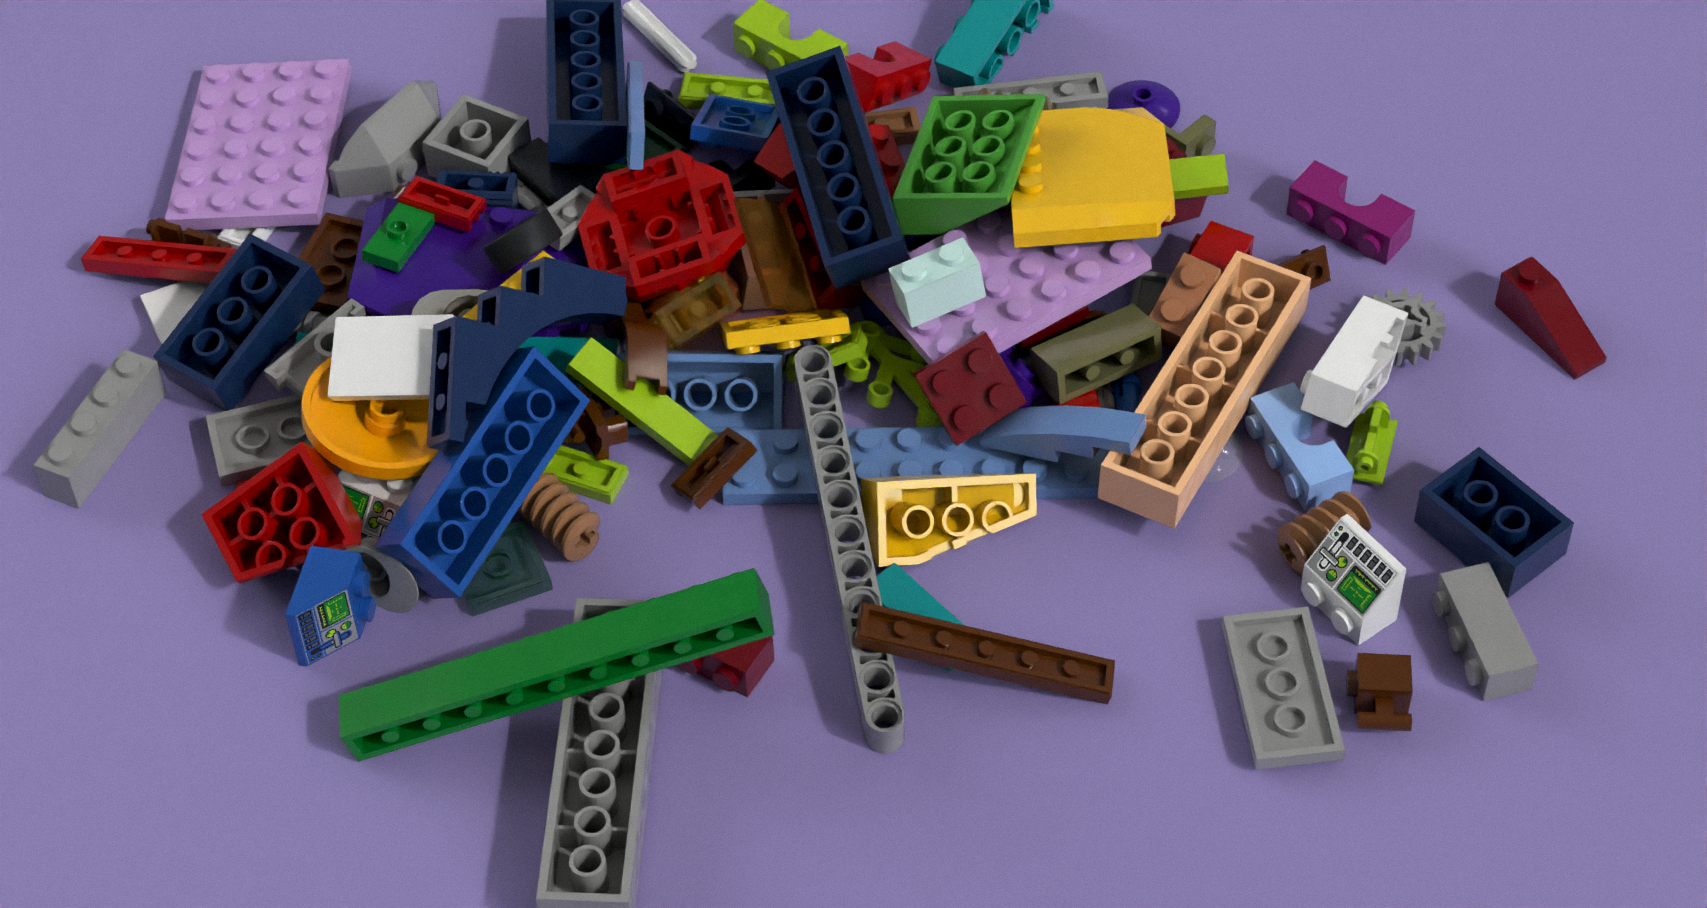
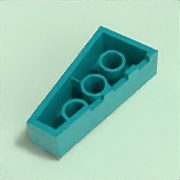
(983, 39)

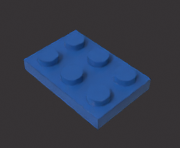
(734, 124)

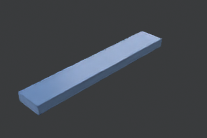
(635, 115)

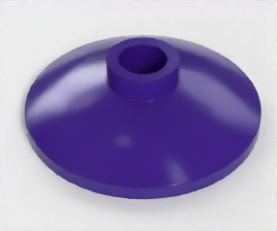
(1147, 94)

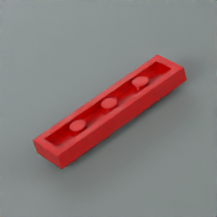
(156, 259)

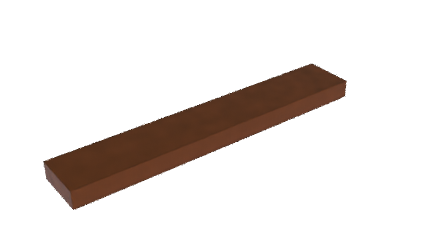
(984, 653)

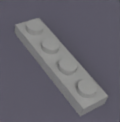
(1066, 90)

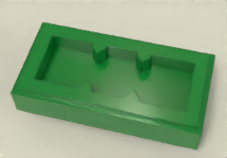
(398, 237)

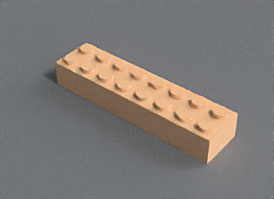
(1206, 388)

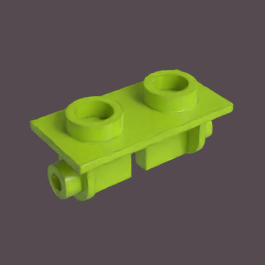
(1371, 443)

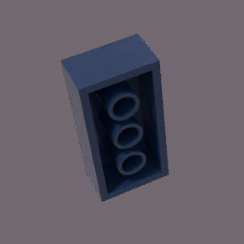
(239, 322)

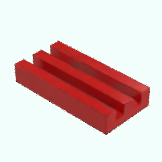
(446, 203)

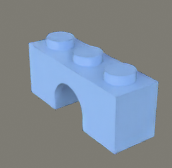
(1307, 470)

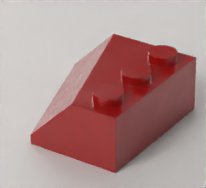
(283, 513)

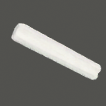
(660, 35)

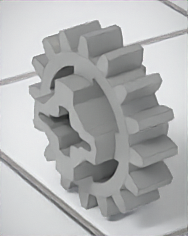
(1422, 329)

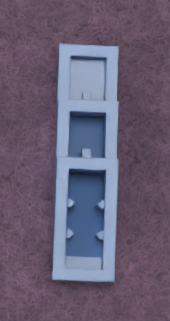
(1075, 430)

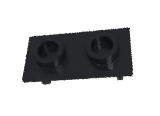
(668, 114)

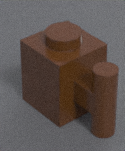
(1381, 691)

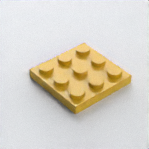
(784, 330)

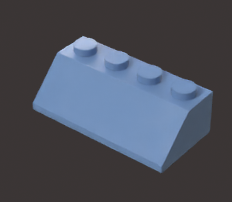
(726, 388)

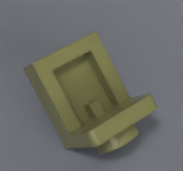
(1197, 138)

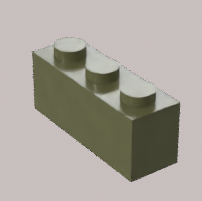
(1096, 353)

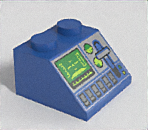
(329, 603)

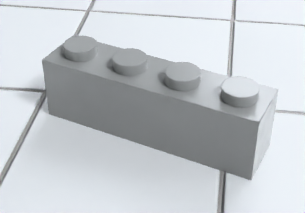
(100, 428)

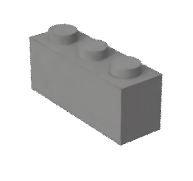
(1485, 632)

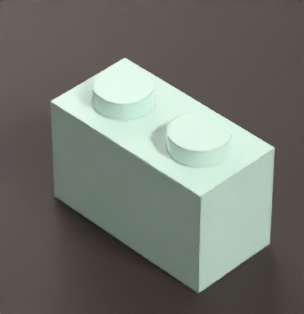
(937, 282)

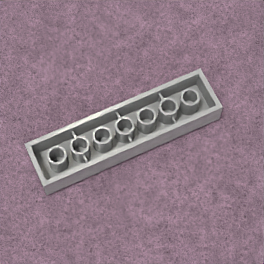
(599, 789)

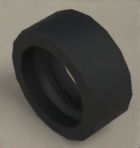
(522, 241)

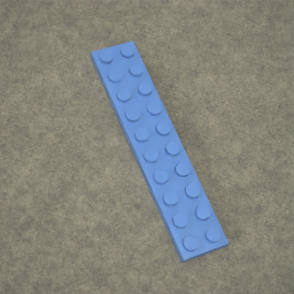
(784, 473)

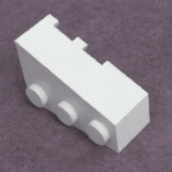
(1354, 363)

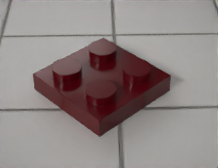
(970, 388)

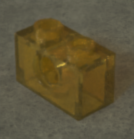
(696, 312)

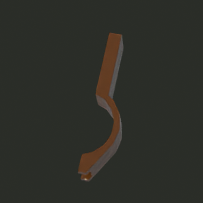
(643, 347)

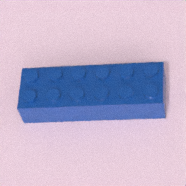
(480, 484)

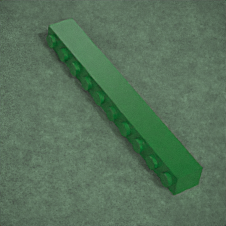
(556, 665)

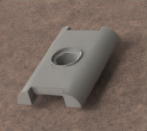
(304, 357)

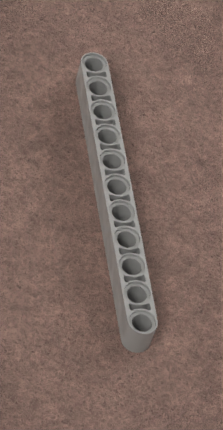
(847, 558)

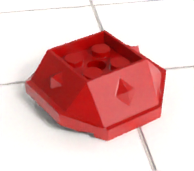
(662, 225)

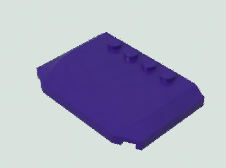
(445, 261)

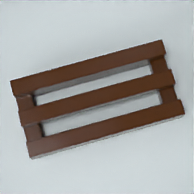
(714, 467)

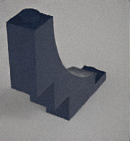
(473, 352)

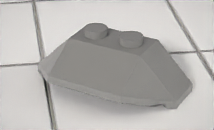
(388, 144)

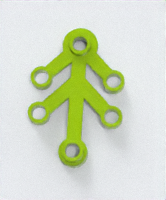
(890, 368)

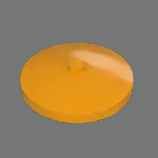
(366, 435)

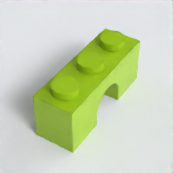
(765, 37)

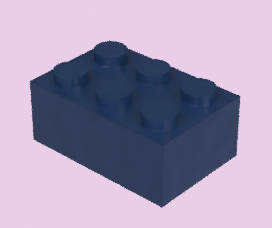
(1493, 518)

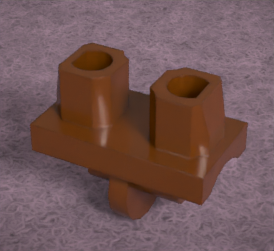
(598, 427)

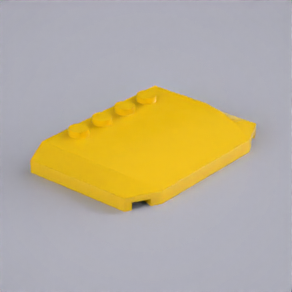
(1093, 178)

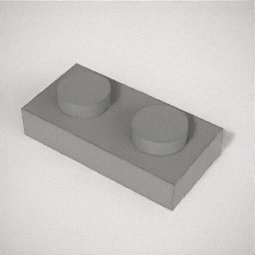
(568, 213)

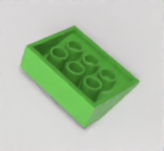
(965, 160)

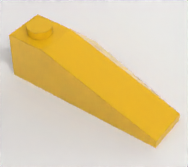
(928, 514)

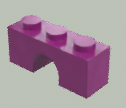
(1372, 229)

